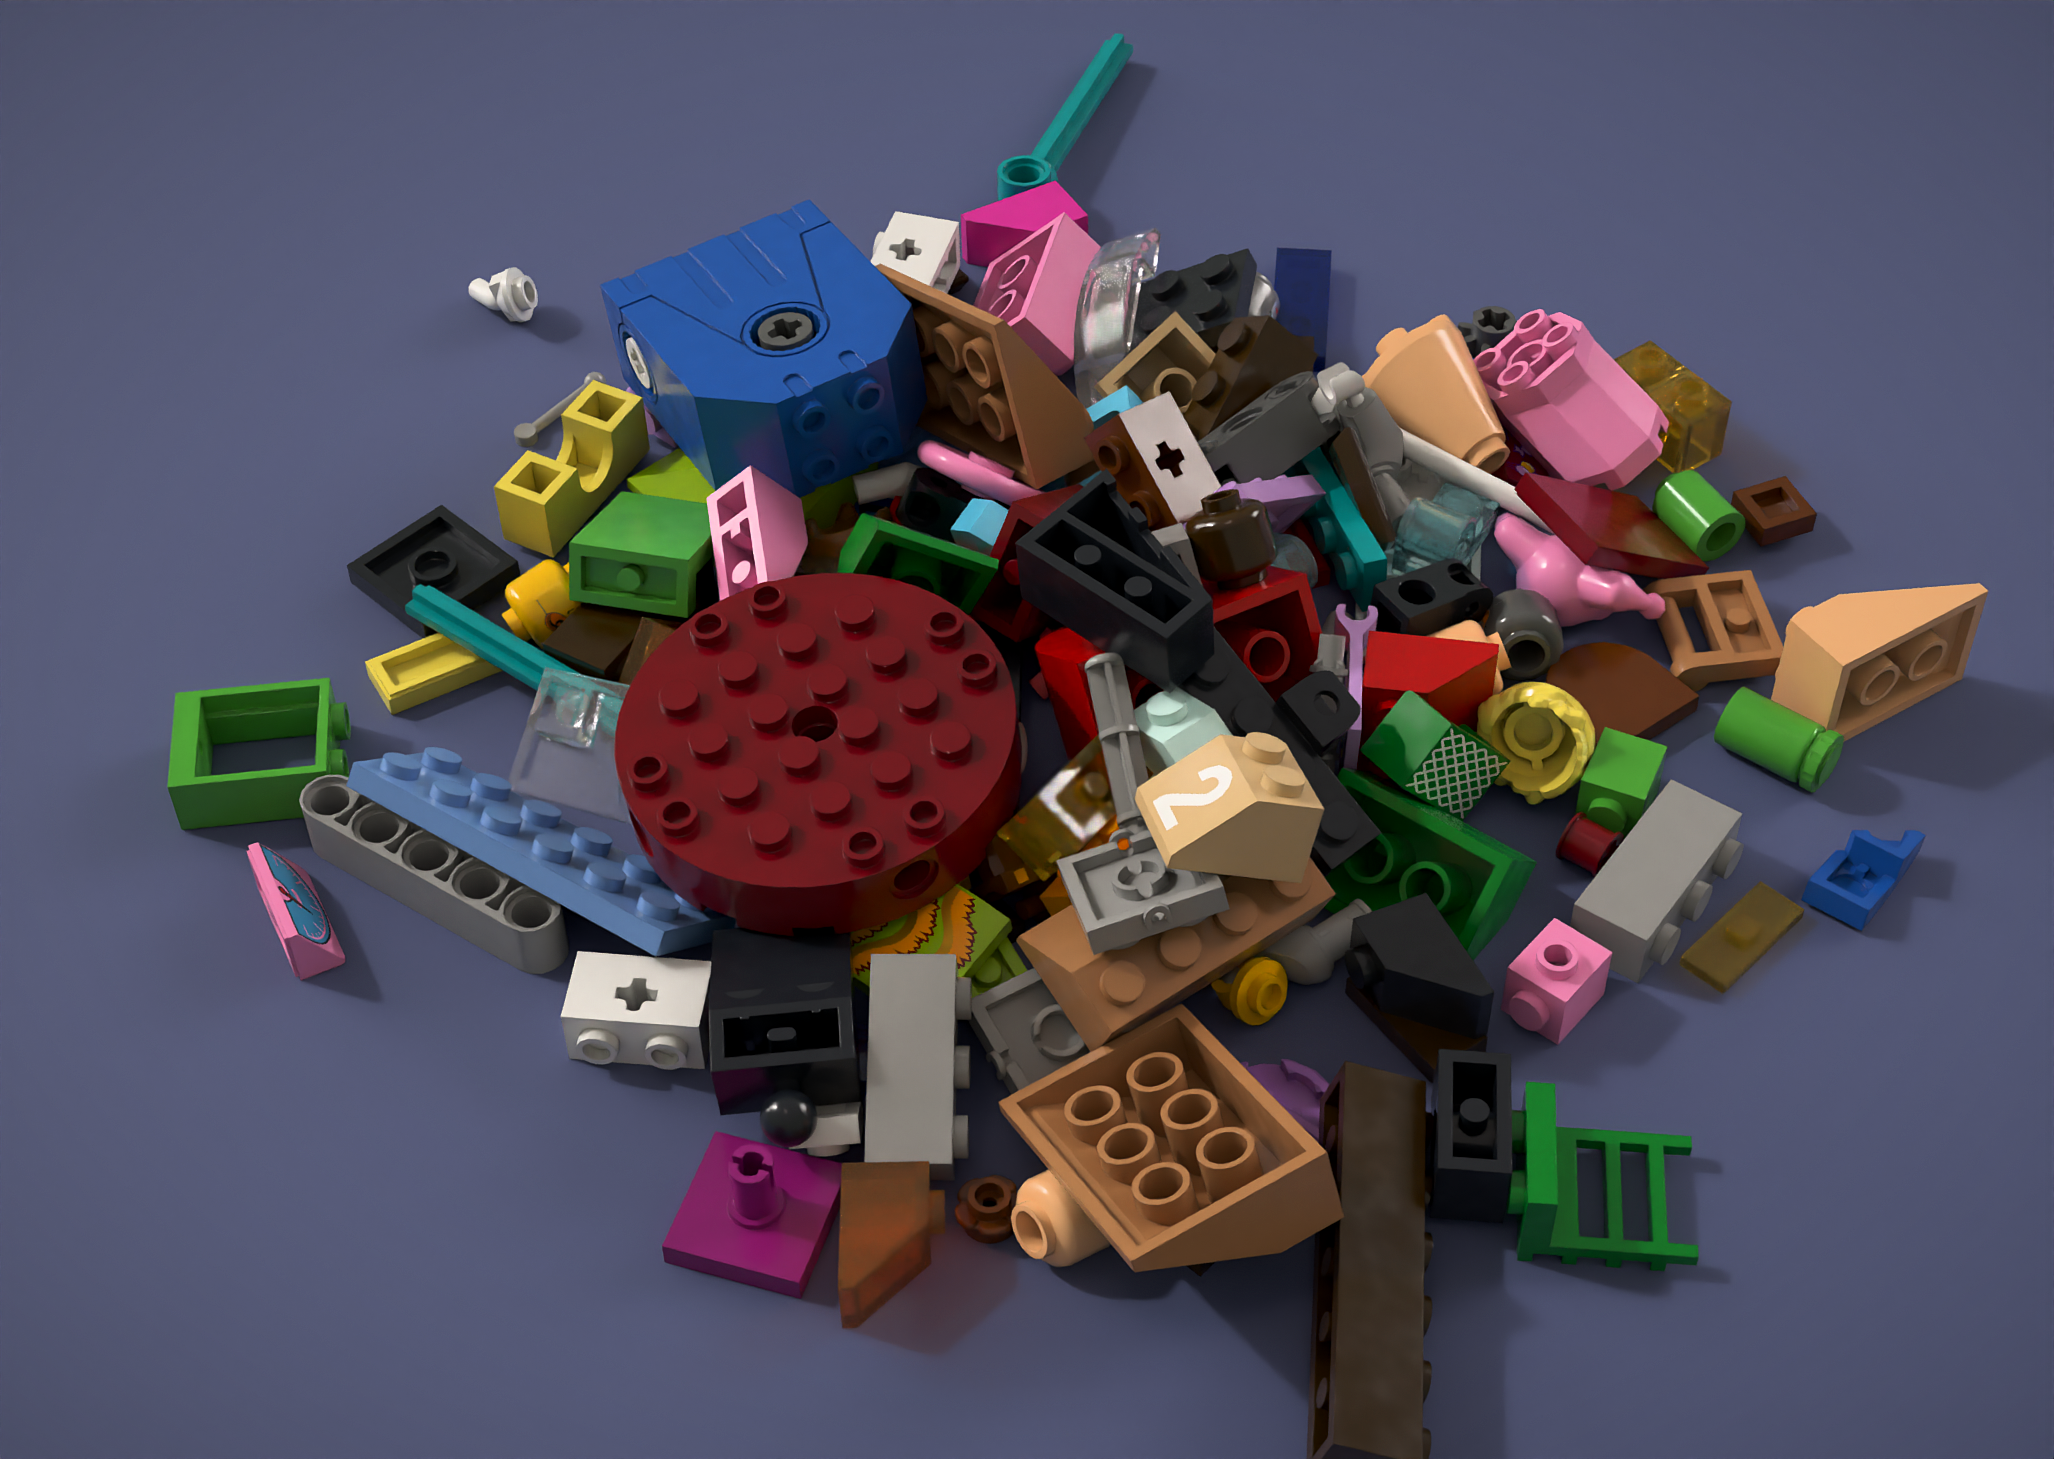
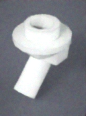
(507, 292)

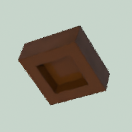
(1774, 511)

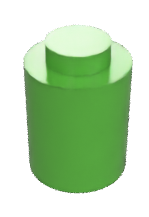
(1698, 514)

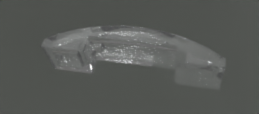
(1109, 308)

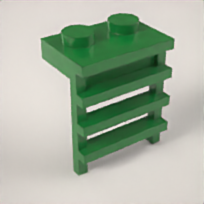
(1546, 1188)

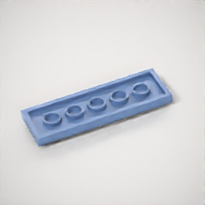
(537, 847)

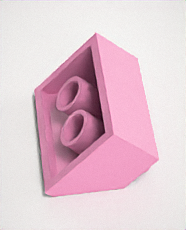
(1039, 289)

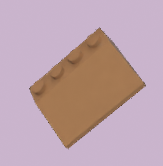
(992, 389)
(1177, 1149)

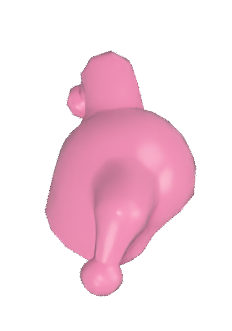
(1572, 587)

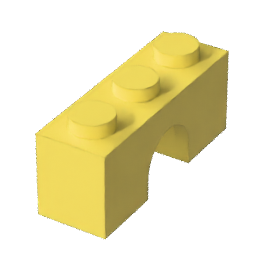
(550, 499)

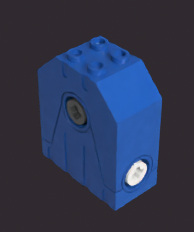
(772, 352)

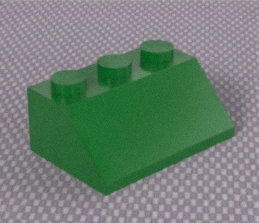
(1433, 853)

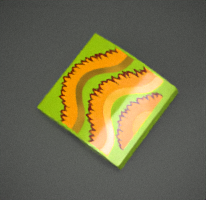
(949, 925)

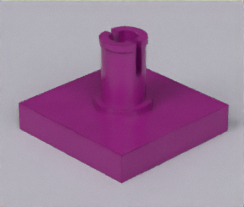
(756, 1215)

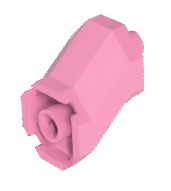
(1571, 402)

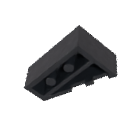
(1117, 585)

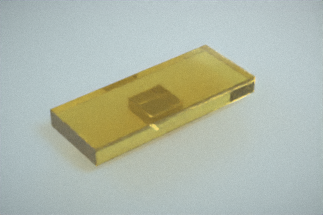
(1741, 937)

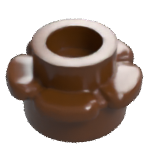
(987, 1223)

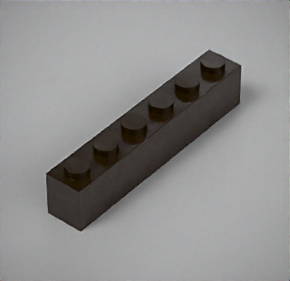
(1370, 1272)

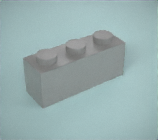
(1659, 879)
(917, 1061)

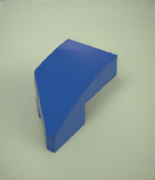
(1862, 876)

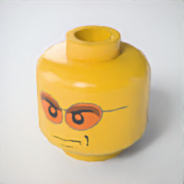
(539, 601)

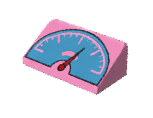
(295, 913)

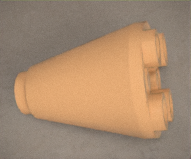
(1437, 392)

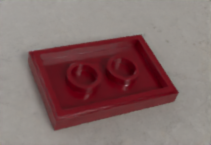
(1609, 528)

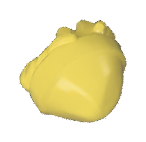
(1542, 735)

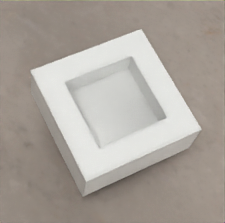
(835, 1129)

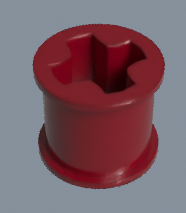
(1587, 843)

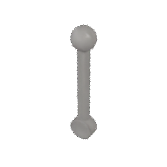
(526, 433)

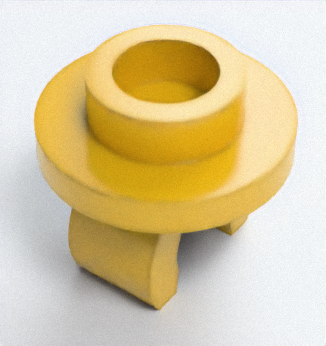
(1256, 990)

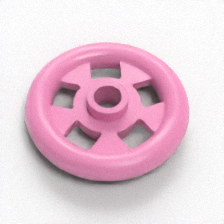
(975, 473)

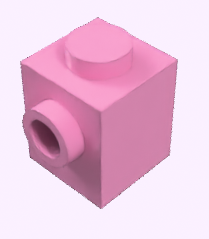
(1555, 981)

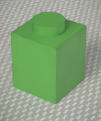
(1621, 780)

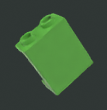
(642, 555)

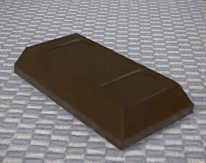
(1361, 486)

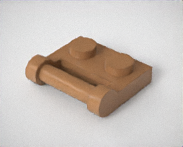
(1733, 623)

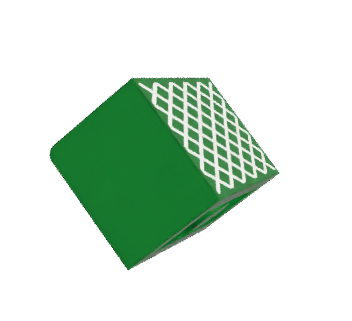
(1433, 756)

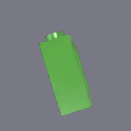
(245, 715)

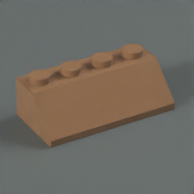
(1132, 985)

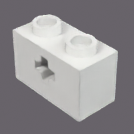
(920, 249)
(638, 1010)

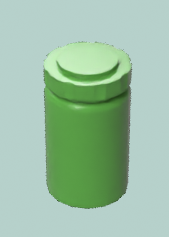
(1778, 739)

